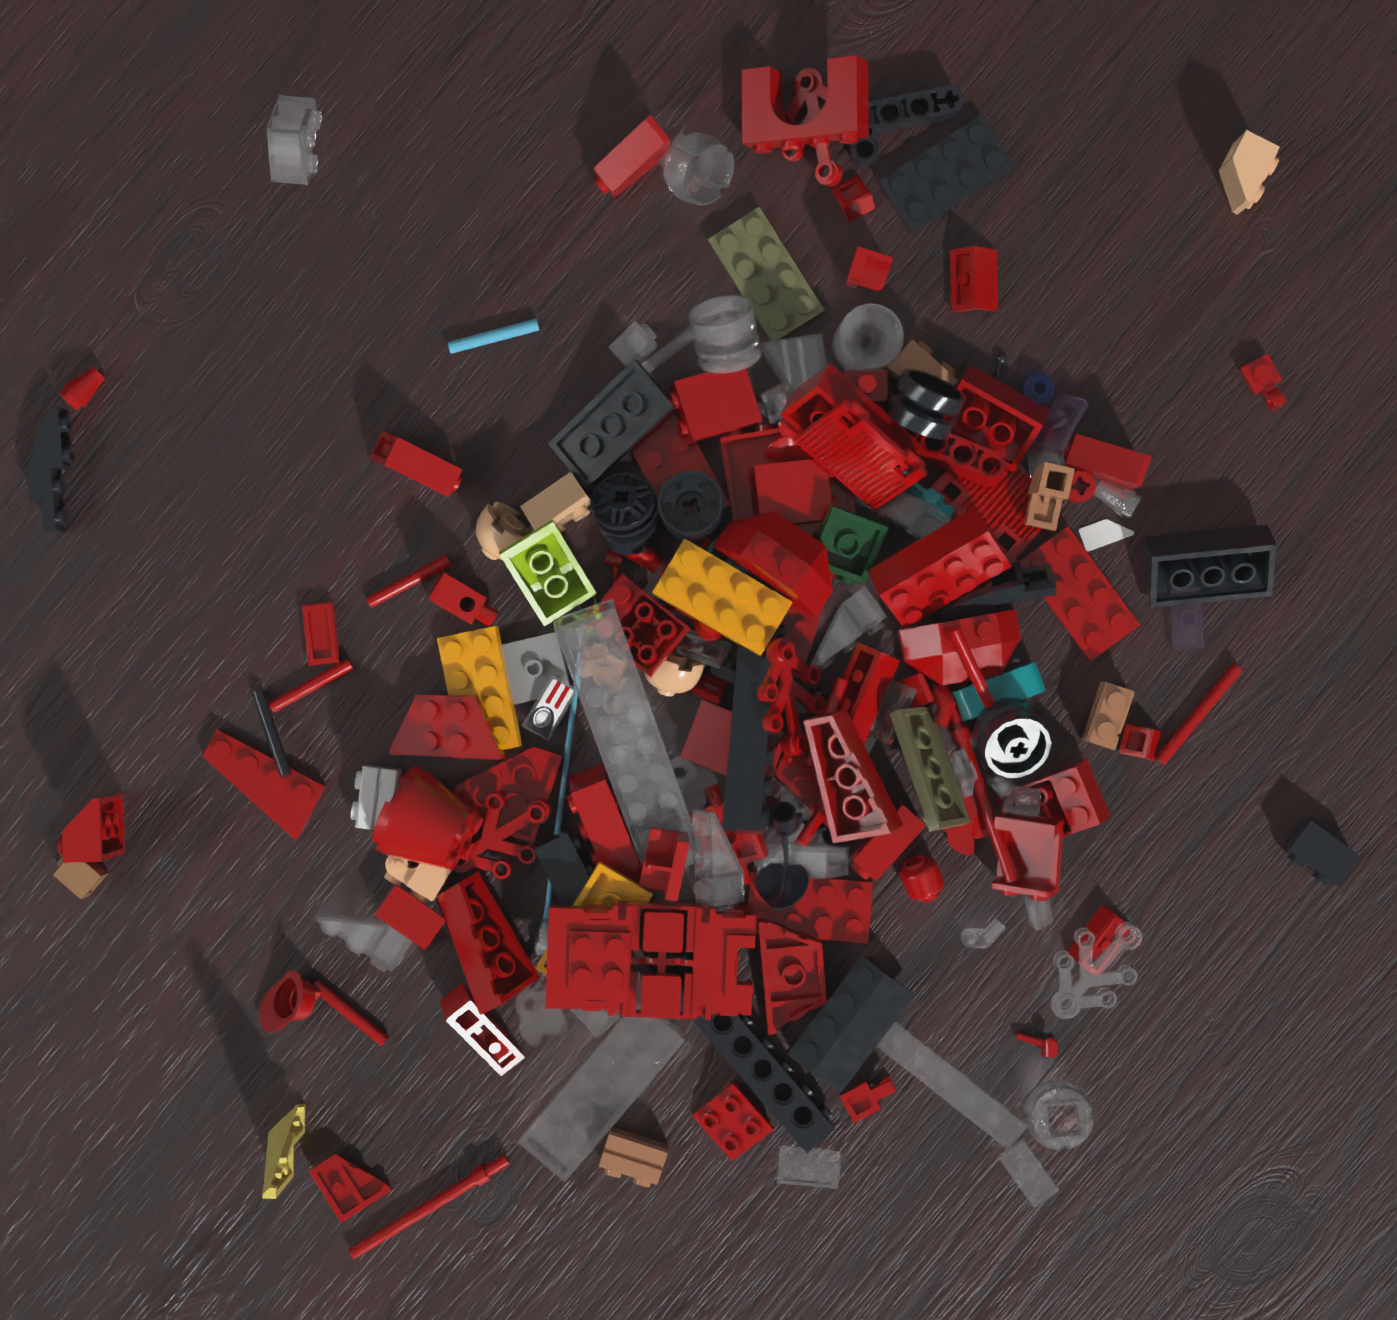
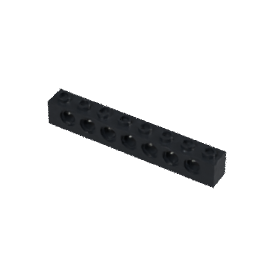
(806, 1132)

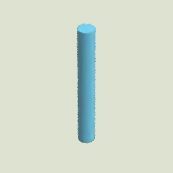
(493, 336)

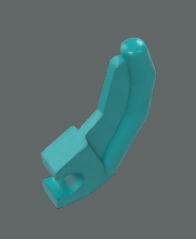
(930, 496)

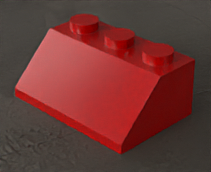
(997, 416)
(95, 832)

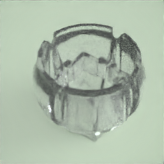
(697, 168)
(1057, 1094)

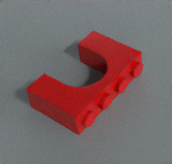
(841, 119)

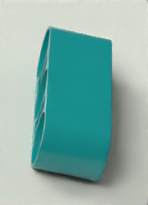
(1015, 683)

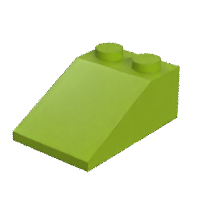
(547, 572)

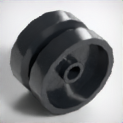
(925, 404)
(1012, 738)

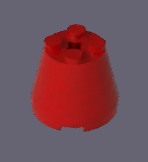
(426, 823)

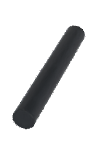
(271, 733)

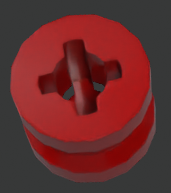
(1077, 487)

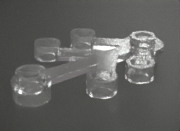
(1093, 973)

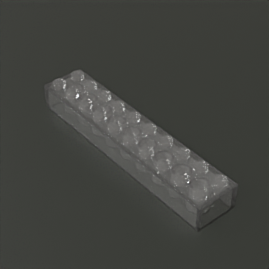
(625, 730)

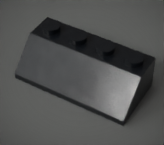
(1220, 561)
(851, 1024)

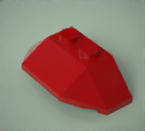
(780, 557)
(989, 637)

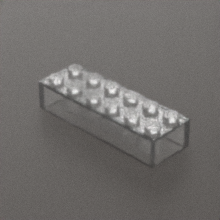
(600, 1091)

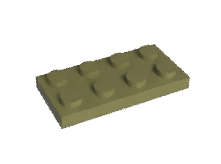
(766, 275)
(929, 768)

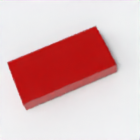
(321, 633)

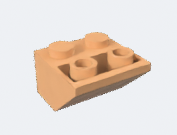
(1246, 168)
(558, 503)

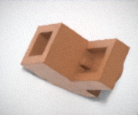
(1047, 490)

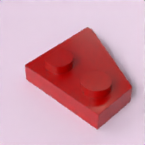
(347, 1186)

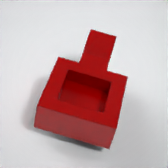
(1261, 378)
(863, 1100)

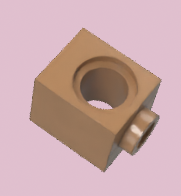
(80, 877)

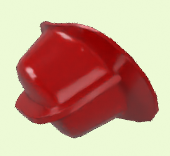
(287, 1001)

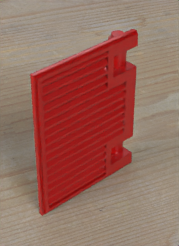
(860, 454)
(1000, 505)

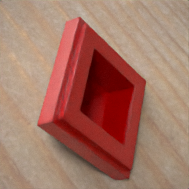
(710, 688)

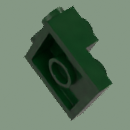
(850, 543)

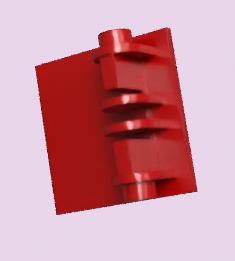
(733, 1121)

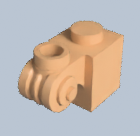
(423, 879)

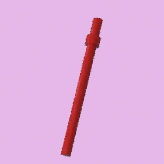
(962, 736)
(480, 1176)

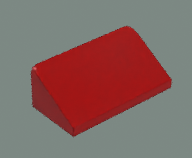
(1103, 927)

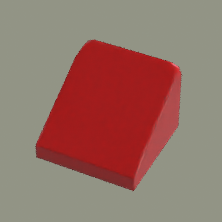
(853, 198)
(923, 692)
(1140, 742)

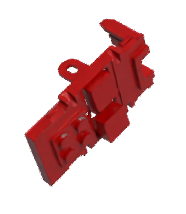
(593, 959)

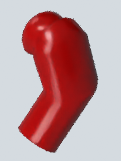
(945, 703)

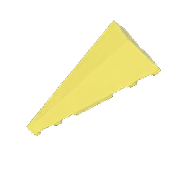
(280, 1151)

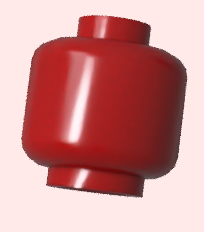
(921, 878)

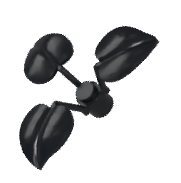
(787, 884)

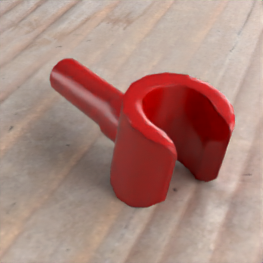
(614, 560)
(1049, 1046)

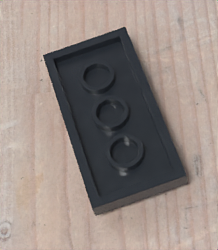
(946, 174)
(612, 424)

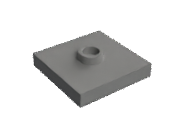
(531, 665)

